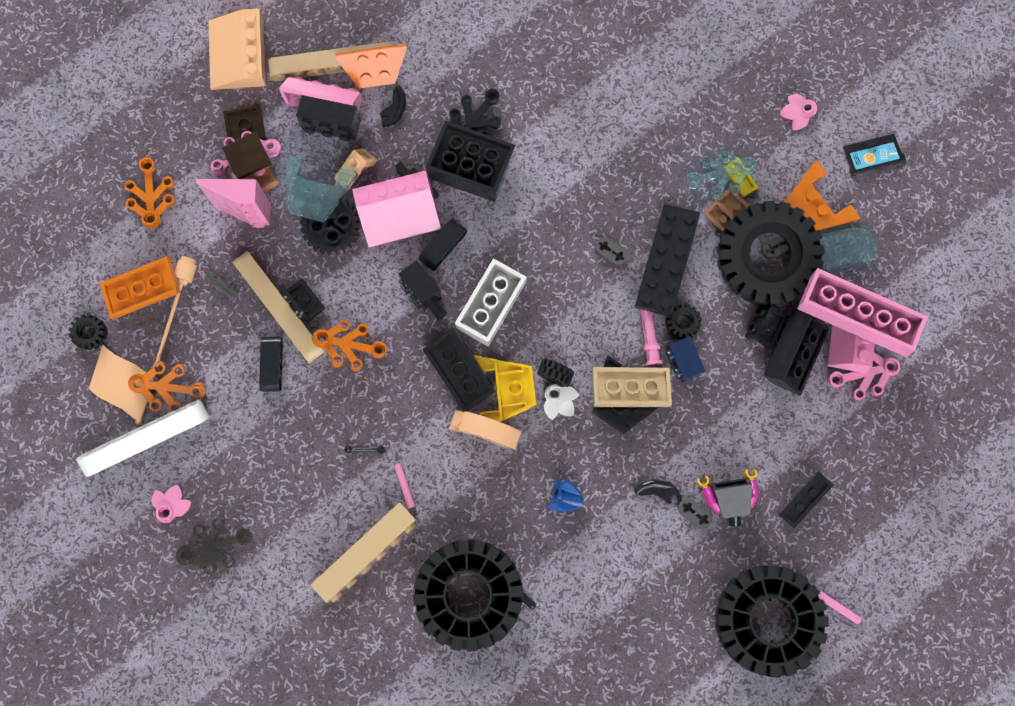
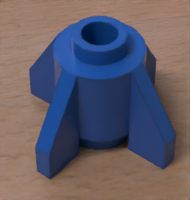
(565, 497)

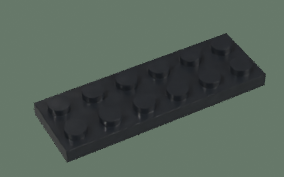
(667, 260)

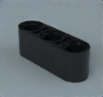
(442, 244)
(271, 364)

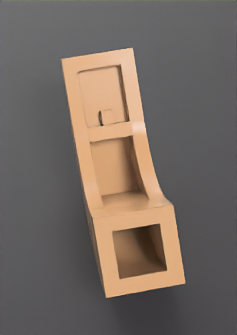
(485, 428)

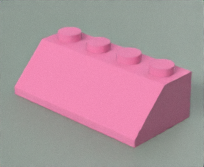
(295, 87)
(849, 351)

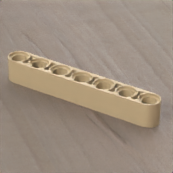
(311, 63)
(277, 306)

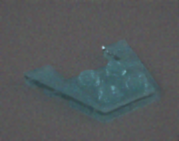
(310, 197)

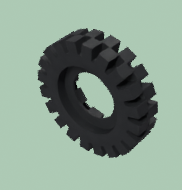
(736, 245)

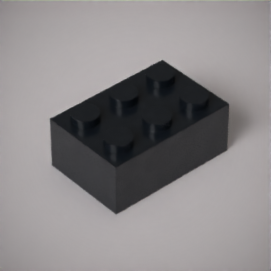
(328, 118)

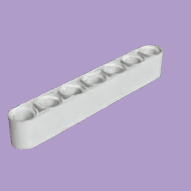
(142, 438)

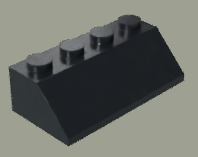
(796, 351)

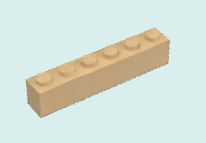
(363, 553)

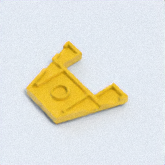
(514, 387)

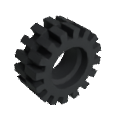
(691, 314)
(76, 332)
(555, 372)

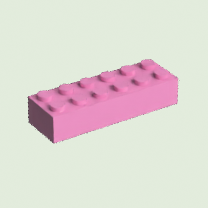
(862, 312)

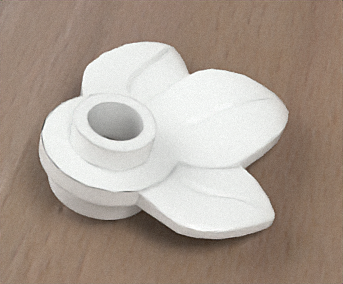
(561, 403)

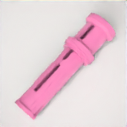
(651, 346)

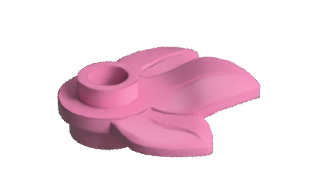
(796, 112)
(170, 501)

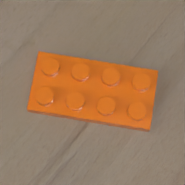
(140, 287)

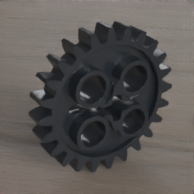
(320, 238)

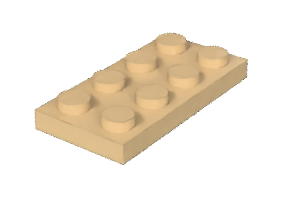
(631, 387)

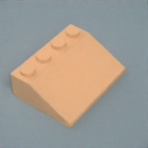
(237, 50)

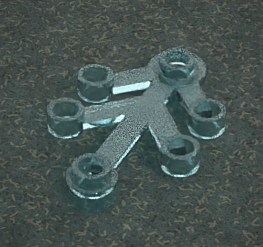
(724, 172)

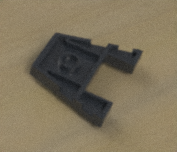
(621, 418)

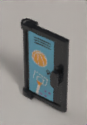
(879, 154)

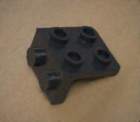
(304, 301)

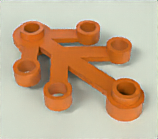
(150, 196)
(346, 344)
(163, 386)

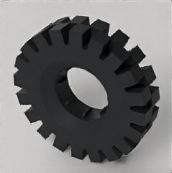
(736, 620)
(461, 630)

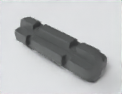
(220, 285)

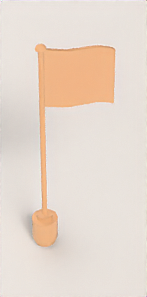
(113, 372)

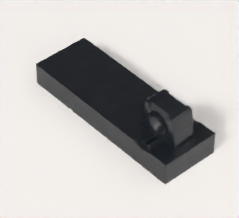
(806, 499)

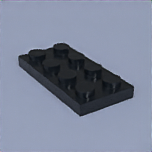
(459, 370)

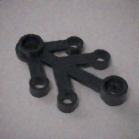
(473, 121)

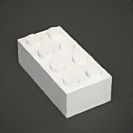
(490, 302)

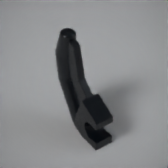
(396, 109)
(658, 487)

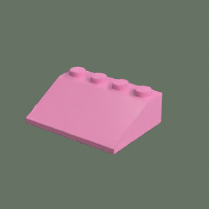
(238, 198)
(397, 209)

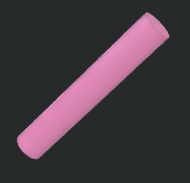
(404, 486)
(840, 608)

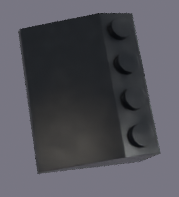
(469, 161)

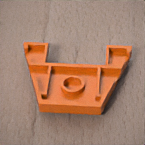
(814, 206)

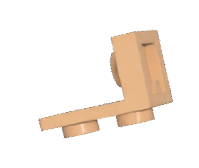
(357, 162)

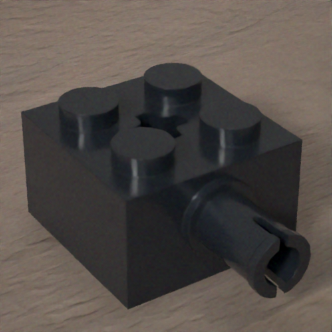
(422, 288)

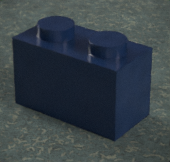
(685, 359)

